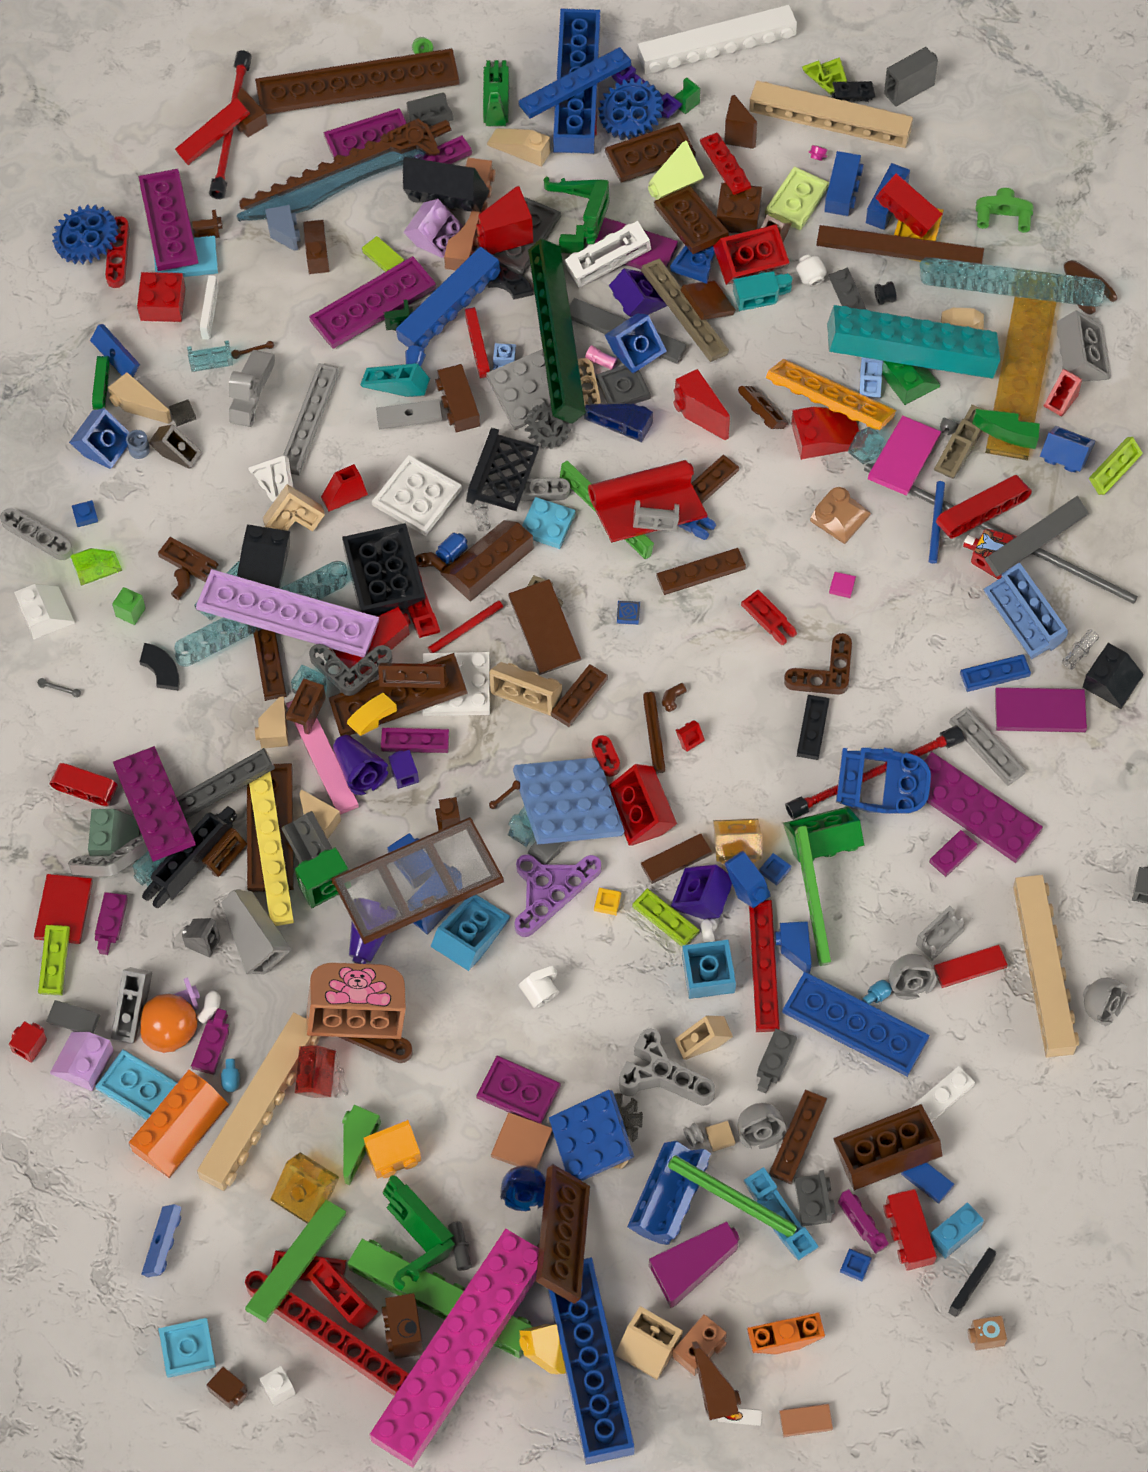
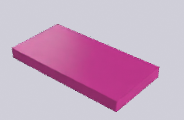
(904, 455)

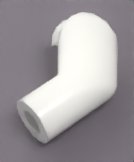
(707, 929)
(212, 1003)

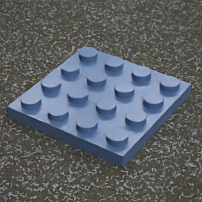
(568, 800)

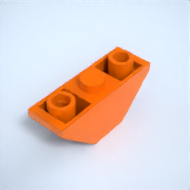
(786, 1334)

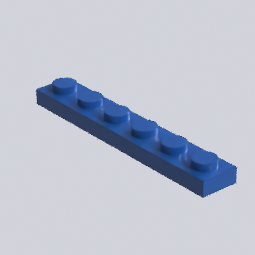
(574, 82)

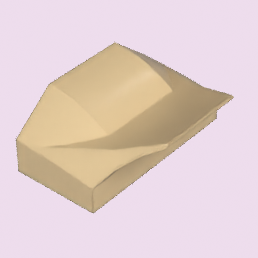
(963, 317)

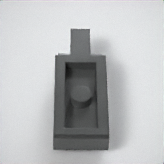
(775, 1059)

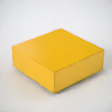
(607, 901)

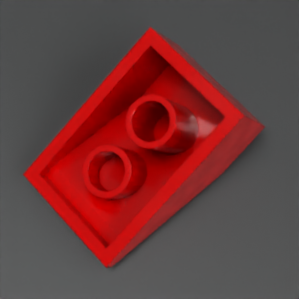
(750, 253)
(700, 404)
(822, 431)

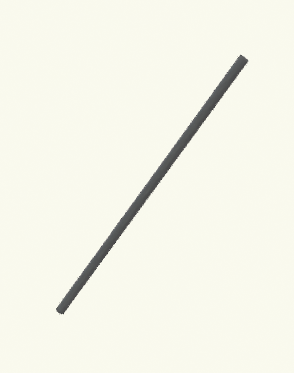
(1039, 552)

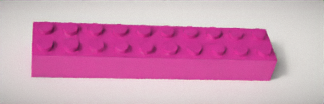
(457, 1349)

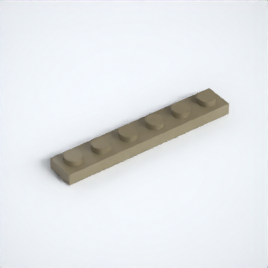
(671, 294)

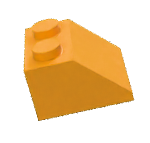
(392, 1150)

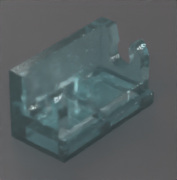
(210, 358)

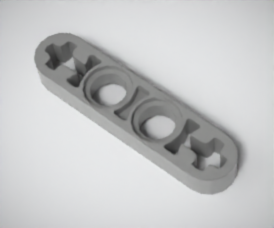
(529, 494)
(34, 536)

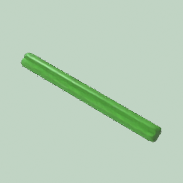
(732, 1196)

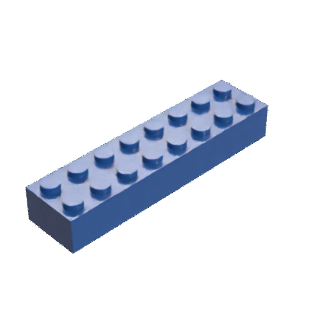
(576, 48)
(592, 1372)

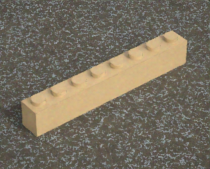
(830, 114)
(1045, 967)
(256, 1105)

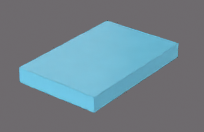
(206, 256)
(135, 1084)

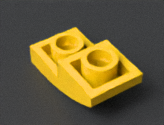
(368, 716)

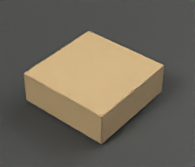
(720, 1136)

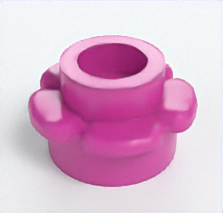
(817, 152)

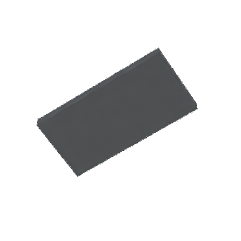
(543, 222)

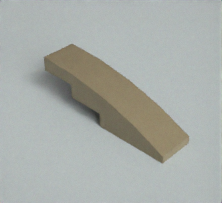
(959, 446)

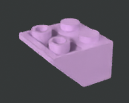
(433, 227)

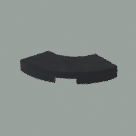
(512, 283)
(161, 665)

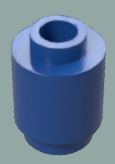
(452, 547)

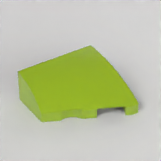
(826, 73)

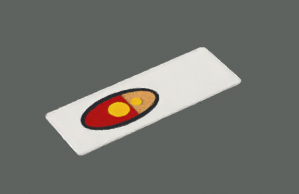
(745, 1416)

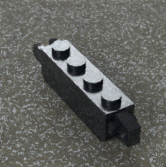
(182, 866)

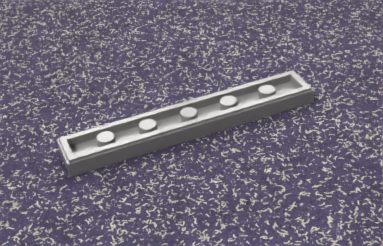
(310, 416)

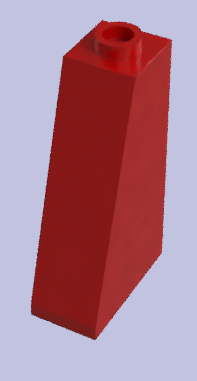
(391, 630)

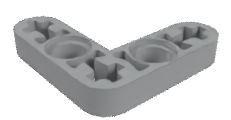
(109, 865)

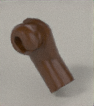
(184, 583)
(670, 696)

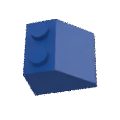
(636, 342)
(101, 438)
(1067, 449)

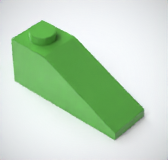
(357, 1125)

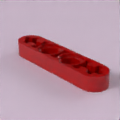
(120, 252)
(477, 342)

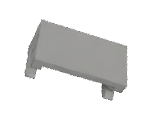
(655, 518)
(940, 933)

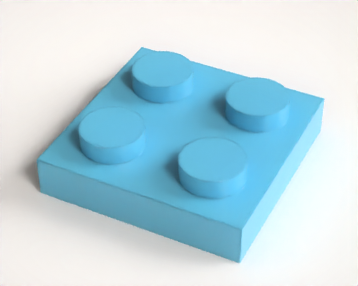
(548, 522)
(187, 1347)

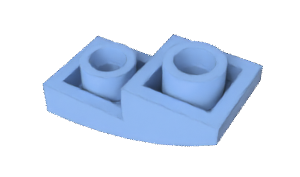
(503, 354)

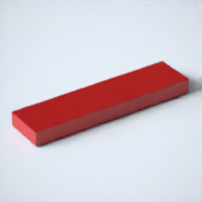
(212, 131)

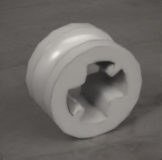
(693, 1134)

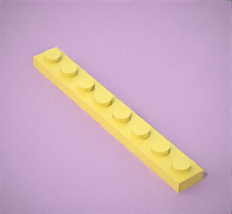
(271, 850)

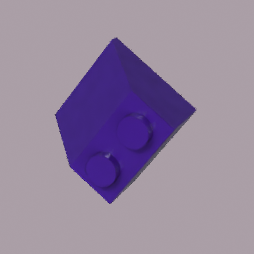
(636, 293)
(702, 892)

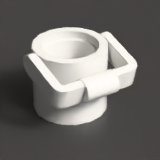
(540, 987)

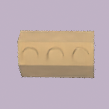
(525, 687)

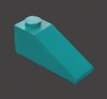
(401, 380)

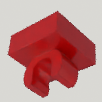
(690, 735)

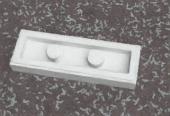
(209, 307)

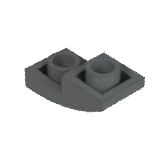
(72, 1017)

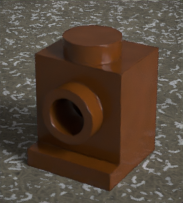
(447, 813)

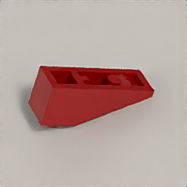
(342, 1294)

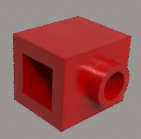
(28, 1041)

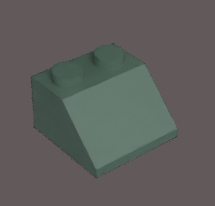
(110, 831)

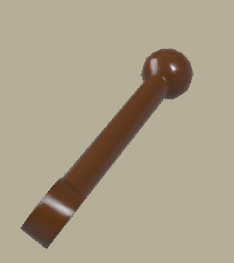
(236, 354)
(493, 804)

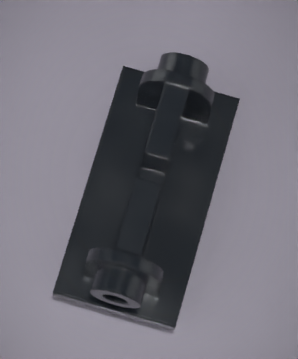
(857, 90)

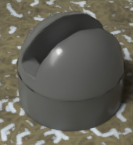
(949, 424)

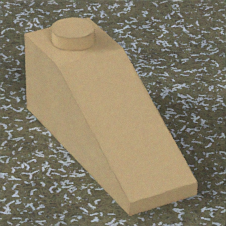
(522, 144)
(135, 399)

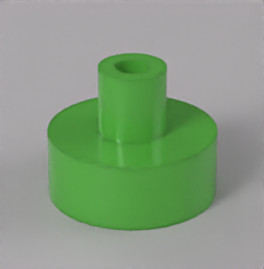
(422, 45)

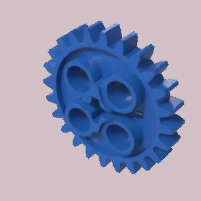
(630, 109)
(85, 234)

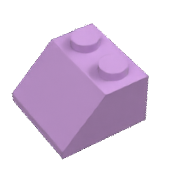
(83, 1059)

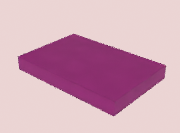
(518, 1090)

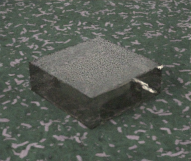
(182, 412)

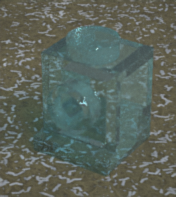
(144, 867)

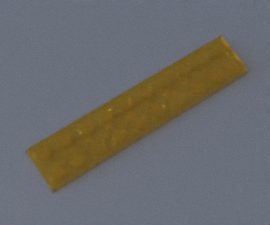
(1023, 367)

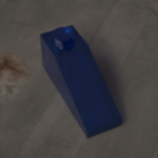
(624, 419)

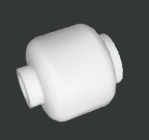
(811, 270)

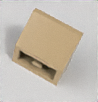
(648, 1342)

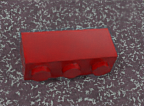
(908, 206)
(909, 1230)

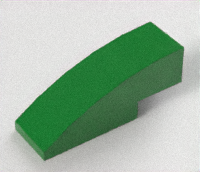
(1007, 427)

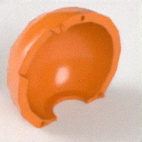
(167, 1022)

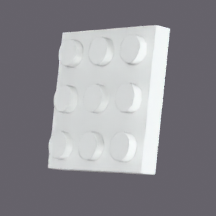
(417, 495)
(475, 673)

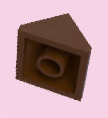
(740, 125)

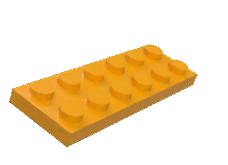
(831, 394)

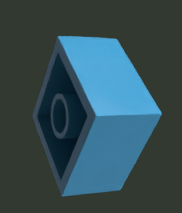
(708, 969)

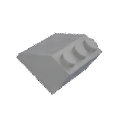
(1083, 347)

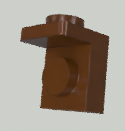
(208, 227)

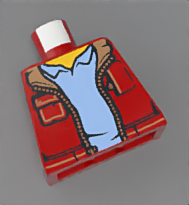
(986, 545)

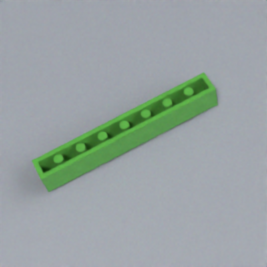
(430, 1290)

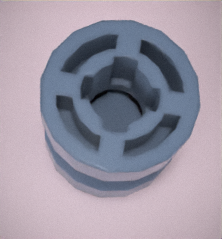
(138, 444)

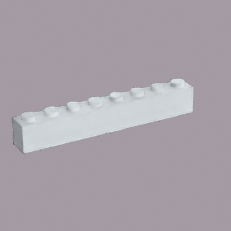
(716, 39)

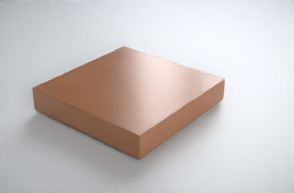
(521, 1141)

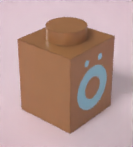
(987, 1333)

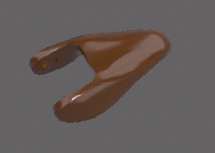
(1077, 269)

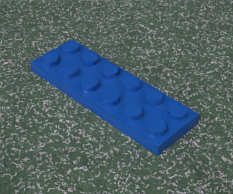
(856, 1024)

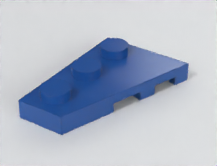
(694, 265)

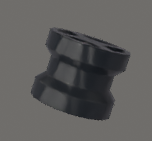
(885, 293)

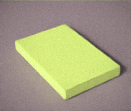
(798, 197)

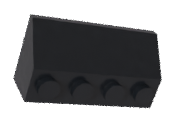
(450, 183)

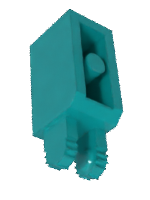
(760, 289)

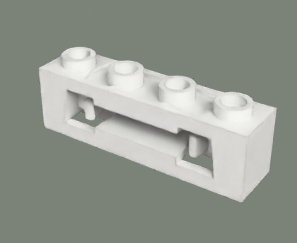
(608, 254)

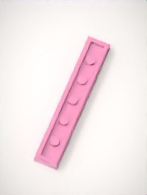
(327, 767)

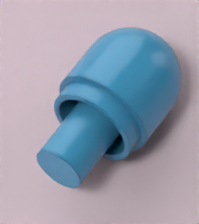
(878, 992)
(230, 1076)

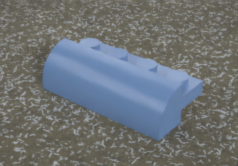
(1026, 611)

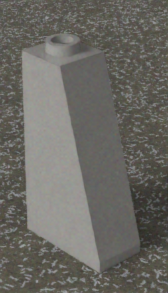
(254, 932)

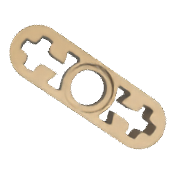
(589, 378)

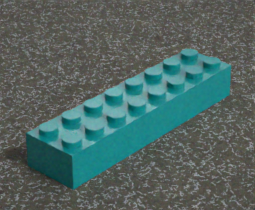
(913, 341)

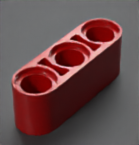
(83, 784)

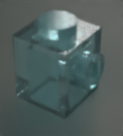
(866, 445)
(309, 674)
(521, 828)

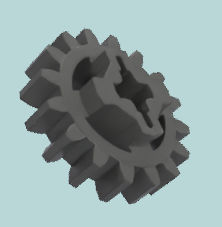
(546, 428)

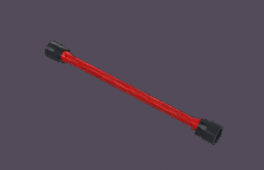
(218, 184)
(800, 805)

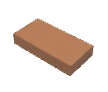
(805, 1420)

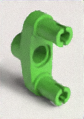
(1004, 204)

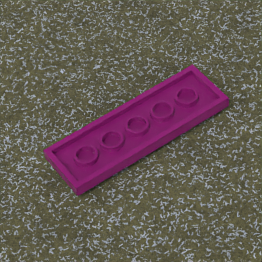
(168, 220)
(368, 303)
(154, 803)
(979, 810)

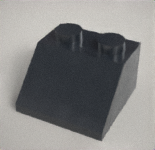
(1113, 676)

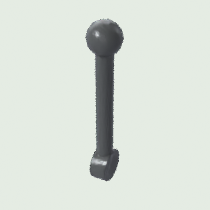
(42, 683)

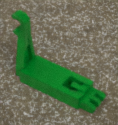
(496, 94)
(598, 194)
(421, 1225)

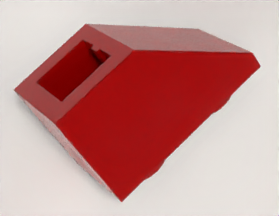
(344, 488)

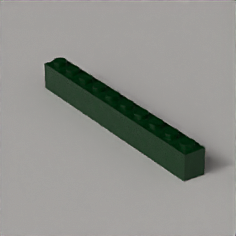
(556, 331)

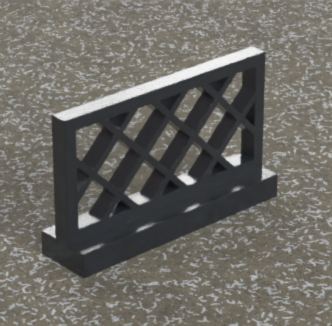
(486, 462)

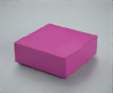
(842, 584)

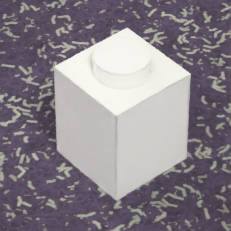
(277, 1386)

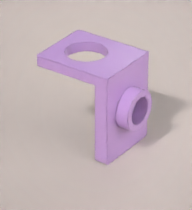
(190, 994)

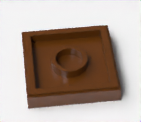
(708, 300)

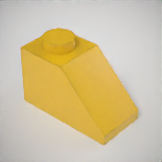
(543, 1347)

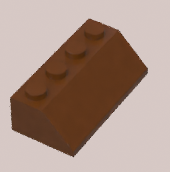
(489, 558)
(888, 1147)

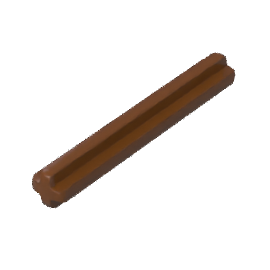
(654, 732)

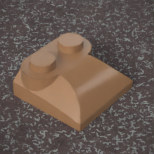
(839, 514)

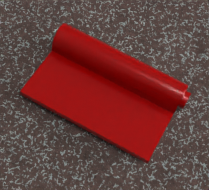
(654, 488)

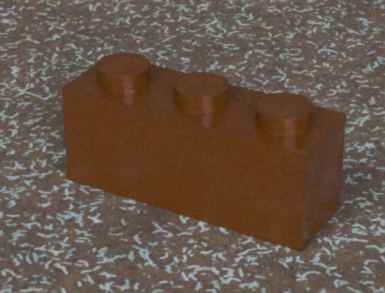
(457, 398)

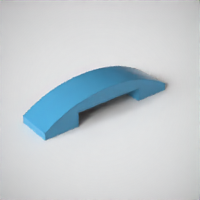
(765, 1193)

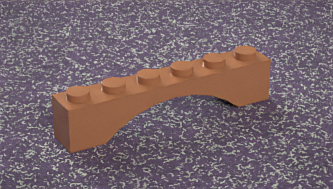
(463, 244)

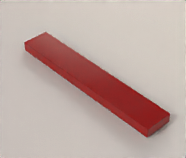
(764, 967)

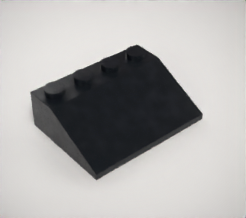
(383, 569)

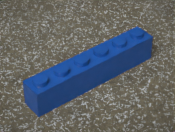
(449, 299)

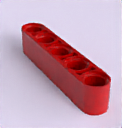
(983, 506)

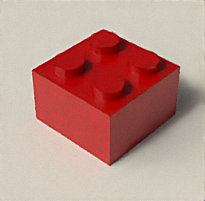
(161, 297)

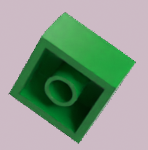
(316, 874)

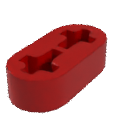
(610, 754)

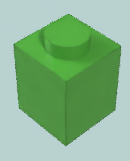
(128, 606)

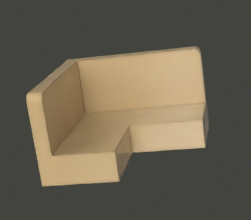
(291, 507)

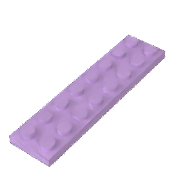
(287, 613)

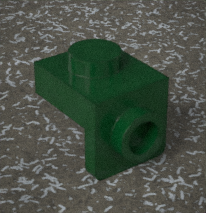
(395, 318)

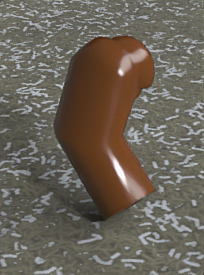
(429, 560)

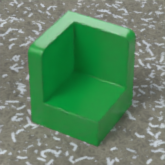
(688, 96)
(572, 243)

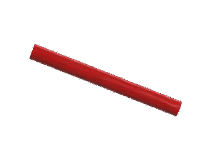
(465, 627)

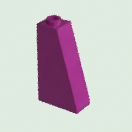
(691, 1262)

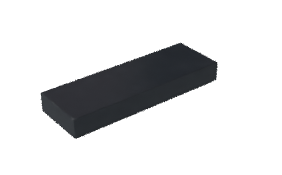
(813, 727)
(972, 1282)

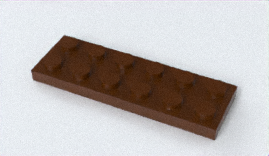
(407, 699)
(283, 792)
(563, 1234)

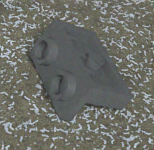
(306, 837)
(814, 1199)

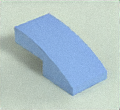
(870, 377)

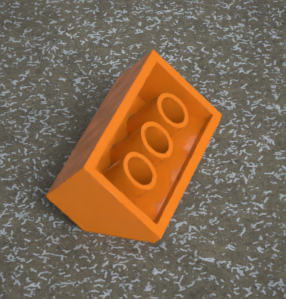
(178, 1123)

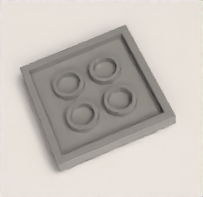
(521, 387)

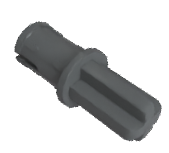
(461, 1246)

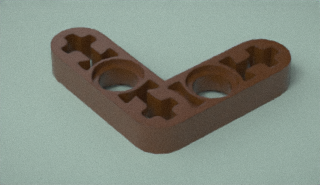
(828, 677)

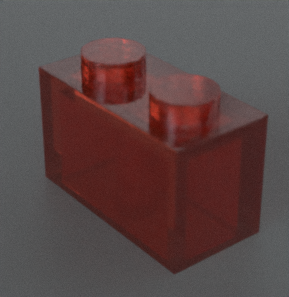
(315, 1071)

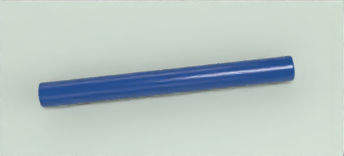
(935, 534)

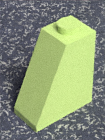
(676, 173)

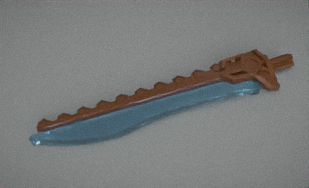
(408, 140)

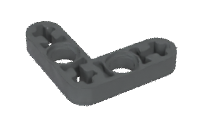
(345, 673)

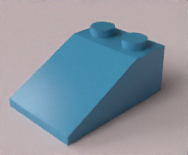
(469, 931)

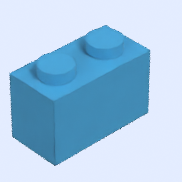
(956, 1230)

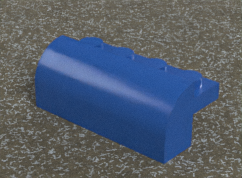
(667, 1195)

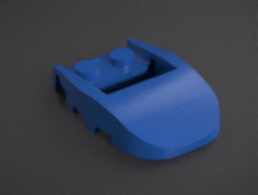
(905, 781)

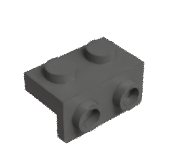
(430, 109)

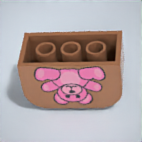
(356, 1001)

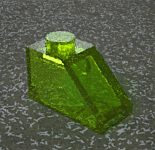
(94, 564)

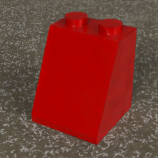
(505, 223)

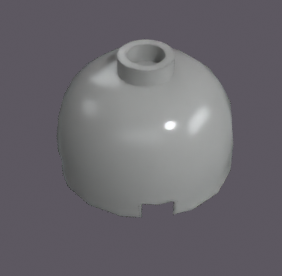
(911, 976)
(1104, 999)
(761, 1126)

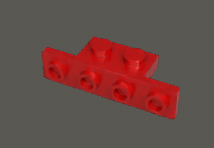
(725, 163)

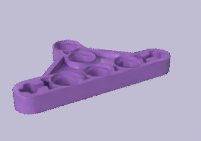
(558, 881)

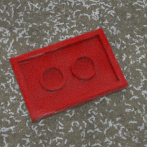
(64, 904)

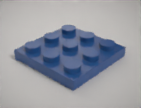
(591, 1136)

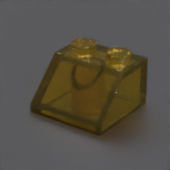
(737, 836)
(303, 1187)

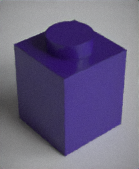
(403, 769)

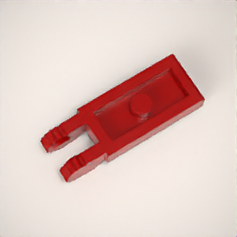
(768, 616)

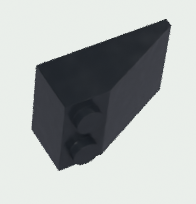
(264, 555)

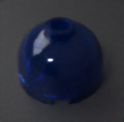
(523, 1188)

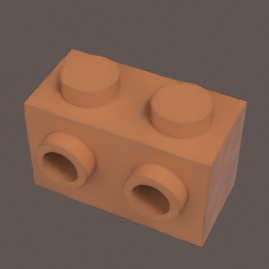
(707, 1335)

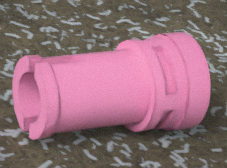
(603, 359)

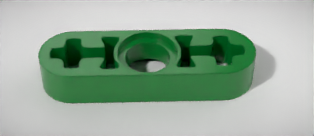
(100, 382)

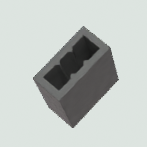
(910, 76)

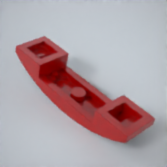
(423, 617)

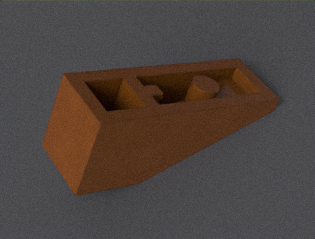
(316, 246)
(717, 1392)

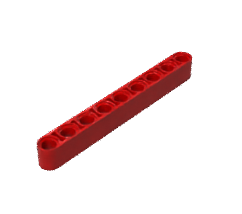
(330, 1328)

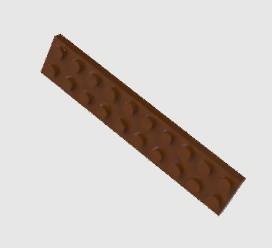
(357, 81)

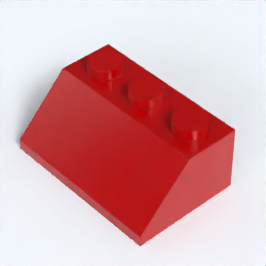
(641, 804)

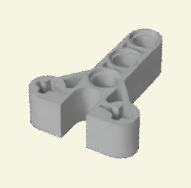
(247, 386)
(648, 1078)

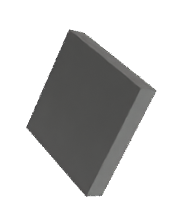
(623, 386)

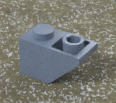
(281, 226)

